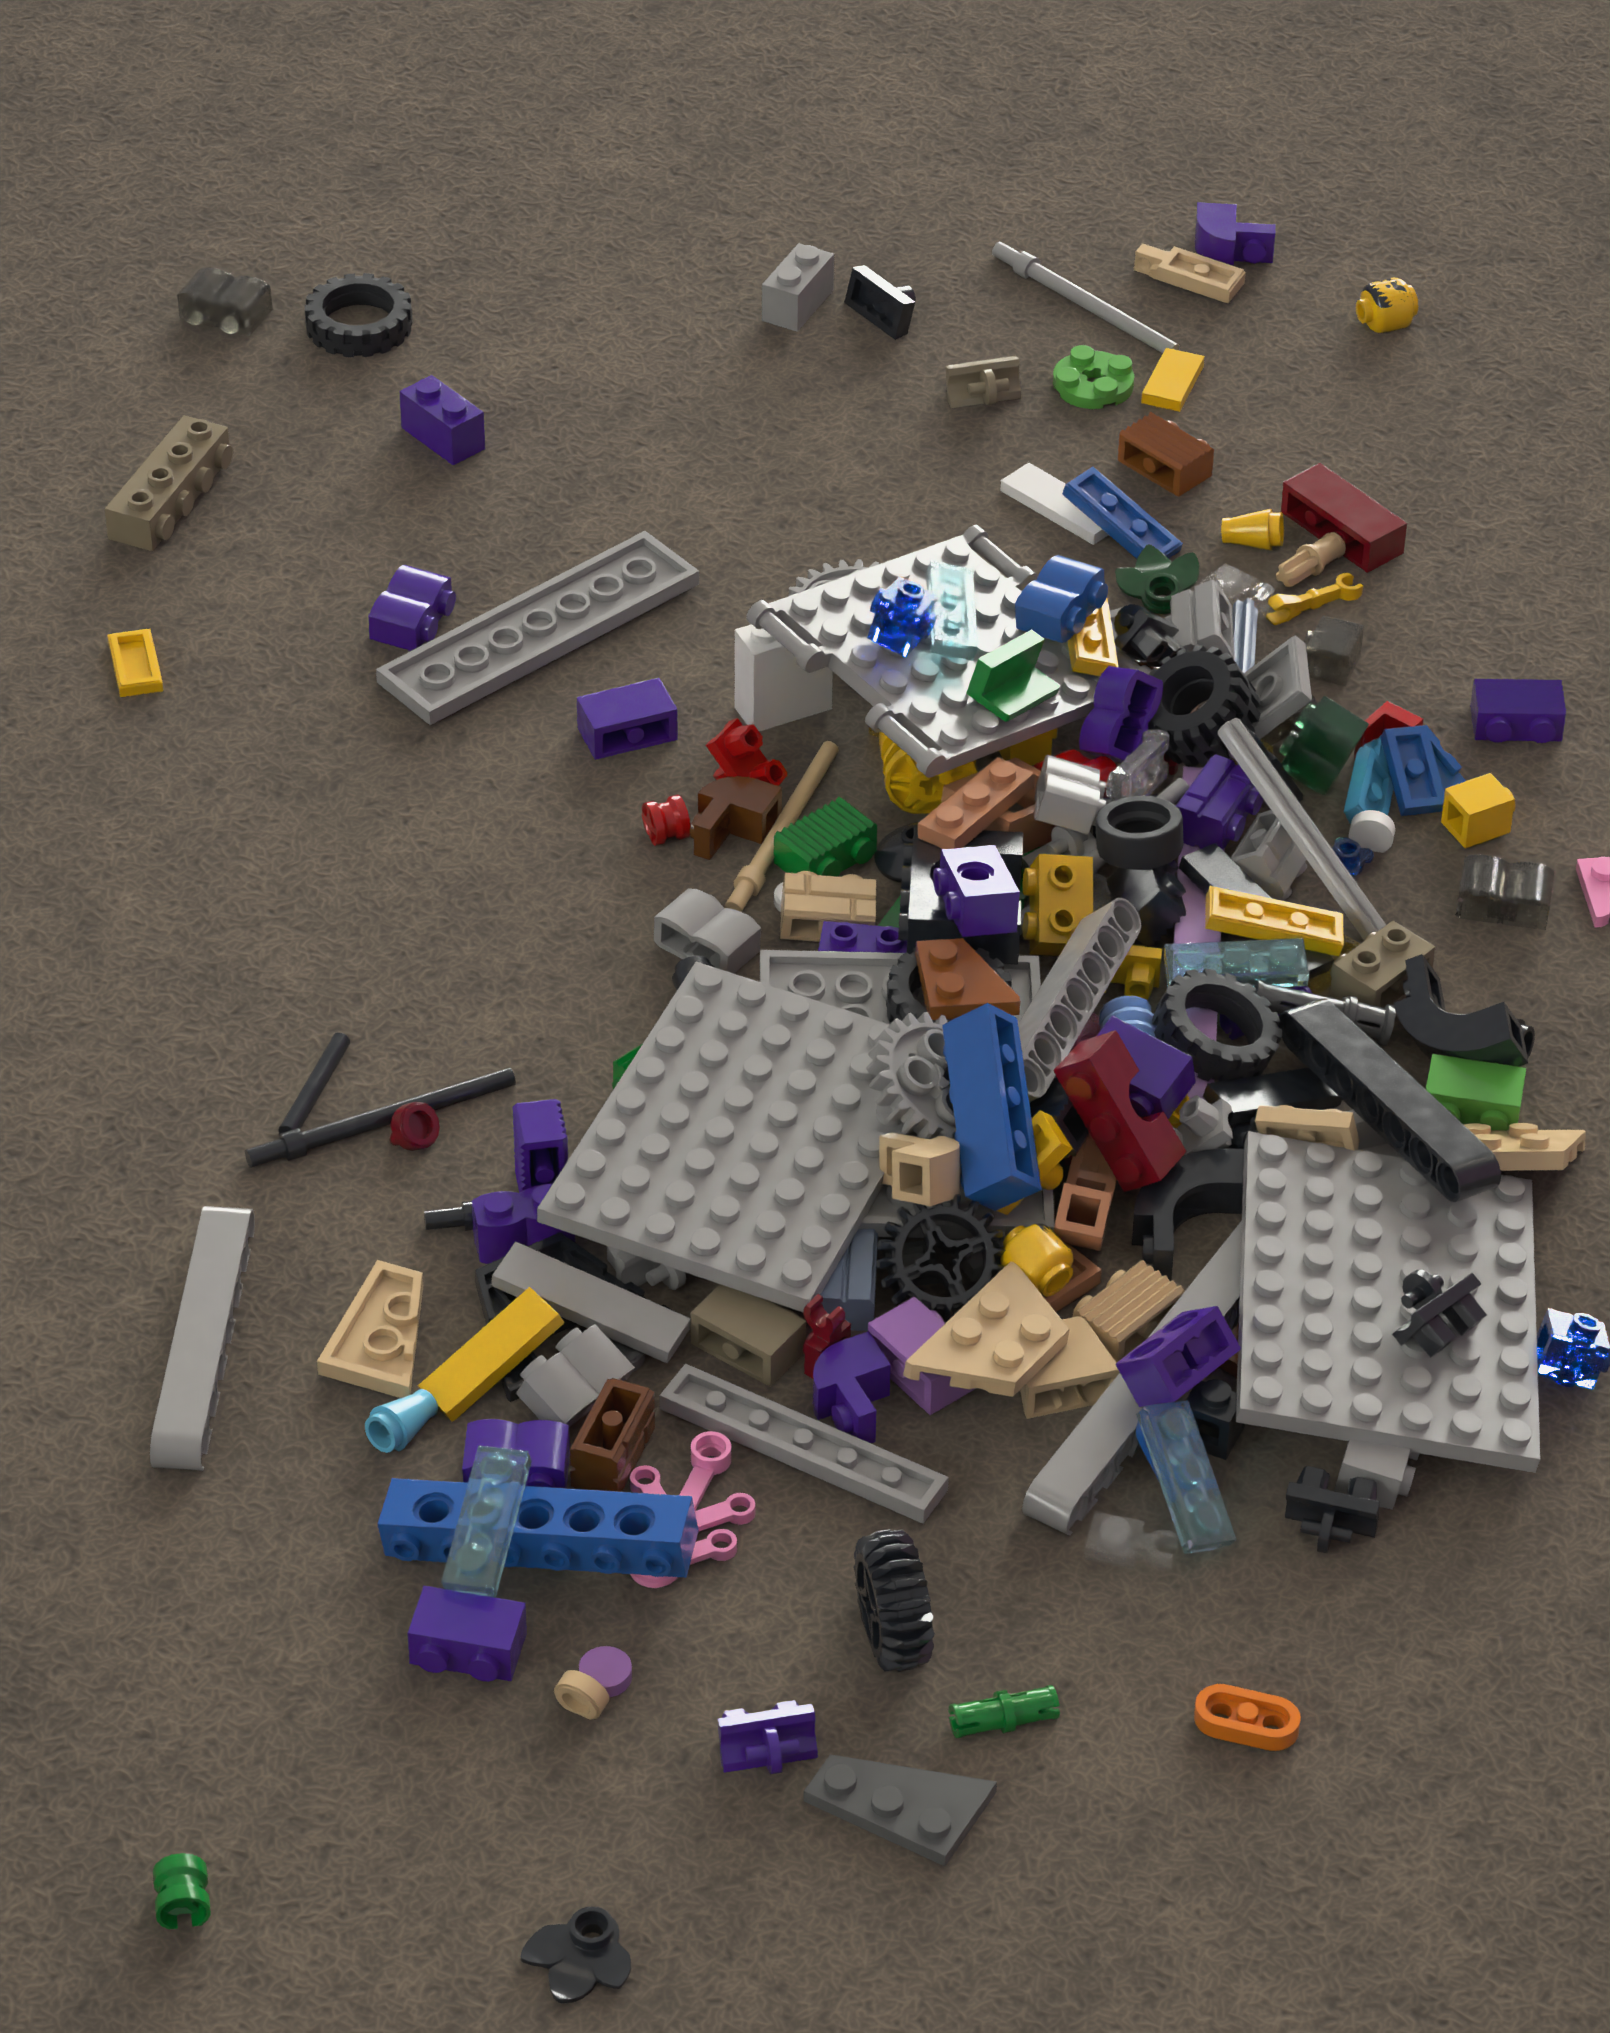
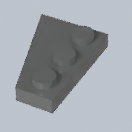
(902, 1804)

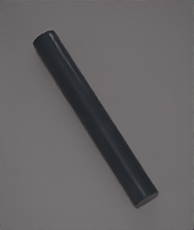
(315, 1083)

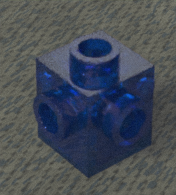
(902, 616)
(1572, 1349)

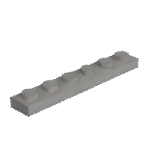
(804, 1443)

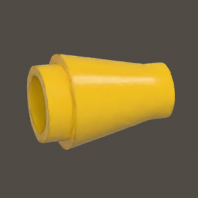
(1255, 529)

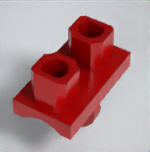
(739, 754)

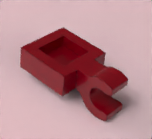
(826, 1331)

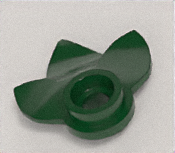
(1158, 576)

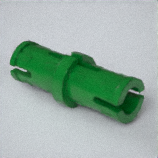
(1004, 1711)

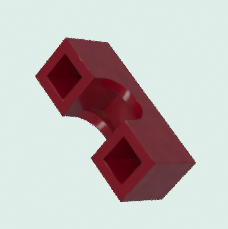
(1097, 1083)

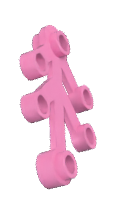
(704, 1469)

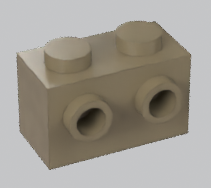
(1378, 966)

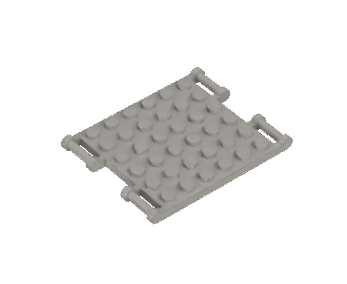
(924, 697)

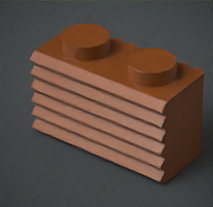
(1165, 454)

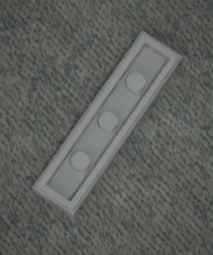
(593, 1301)

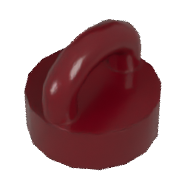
(414, 1126)

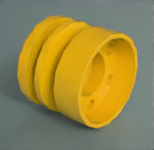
(909, 786)

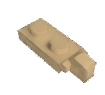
(1190, 271)

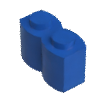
(1061, 599)

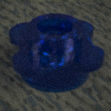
(1352, 855)

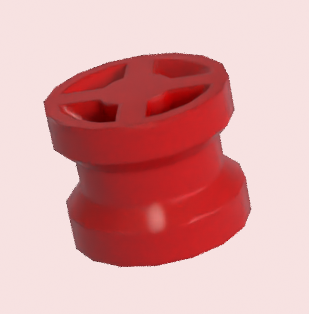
(666, 819)

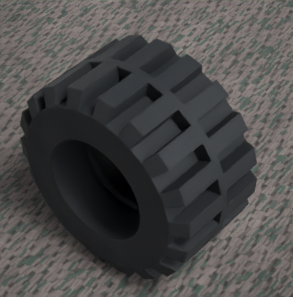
(1189, 682)

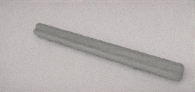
(1300, 828)

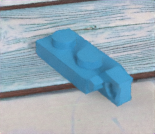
(1370, 781)

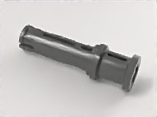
(1371, 1019)

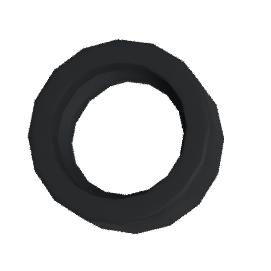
(1124, 847)

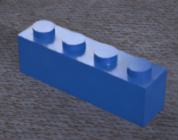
(991, 1107)

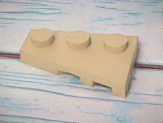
(378, 1333)

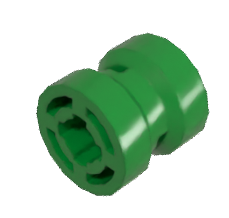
(181, 1890)

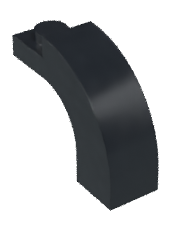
(1483, 1035)
(1194, 1186)

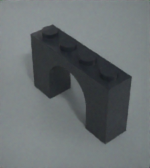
(924, 913)

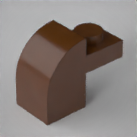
(734, 807)

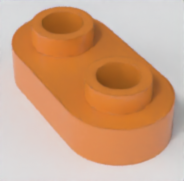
(1248, 1716)

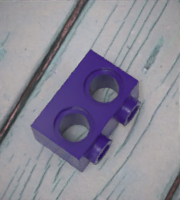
(1178, 1356)

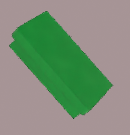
(1008, 679)

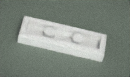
(1044, 495)

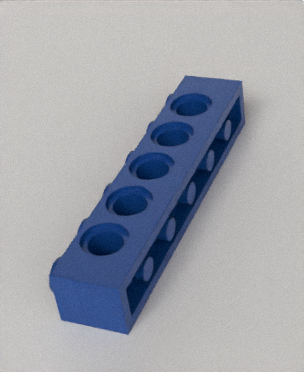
(552, 1528)

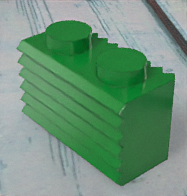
(826, 840)

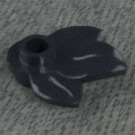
(579, 1961)

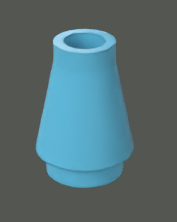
(398, 1421)

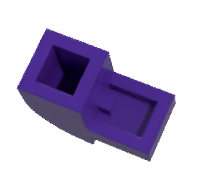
(1228, 241)
(846, 1383)

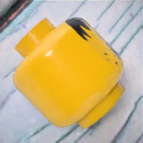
(1387, 305)
(1040, 1256)

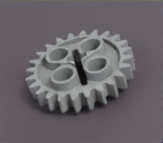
(914, 1076)

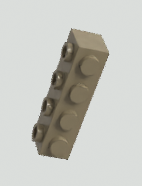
(168, 483)

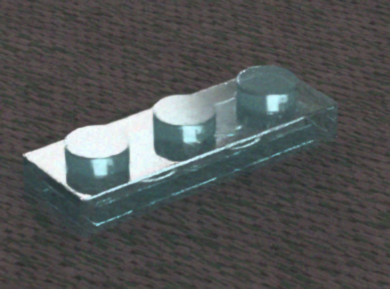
(956, 625)
(1271, 961)
(1186, 1477)
(487, 1521)

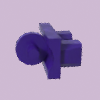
(767, 1737)

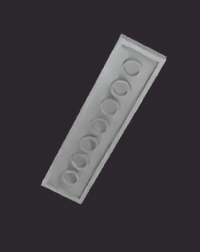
(537, 627)

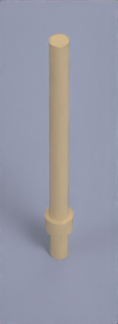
(752, 876)

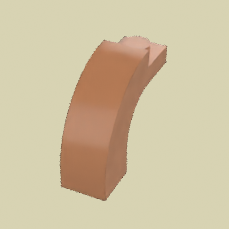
(1086, 1199)

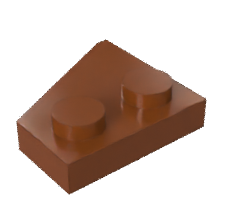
(960, 980)

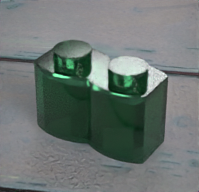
(1322, 745)

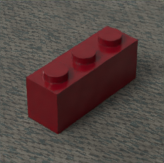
(1329, 504)

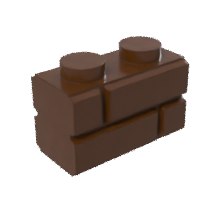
(612, 1437)

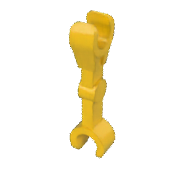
(1290, 606)

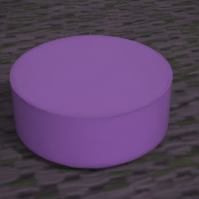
(609, 1667)

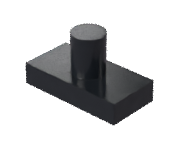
(880, 302)

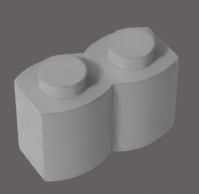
(1068, 794)
(702, 927)
(571, 1380)

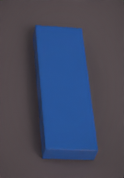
(1119, 514)

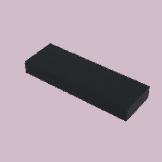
(1293, 1088)

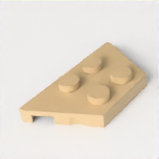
(1529, 1148)
(995, 1338)

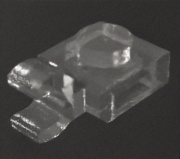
(1240, 586)

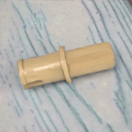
(1311, 559)

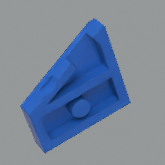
(1419, 769)

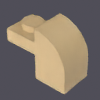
(920, 1168)

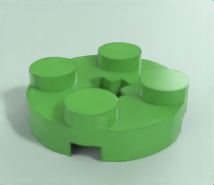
(1113, 372)

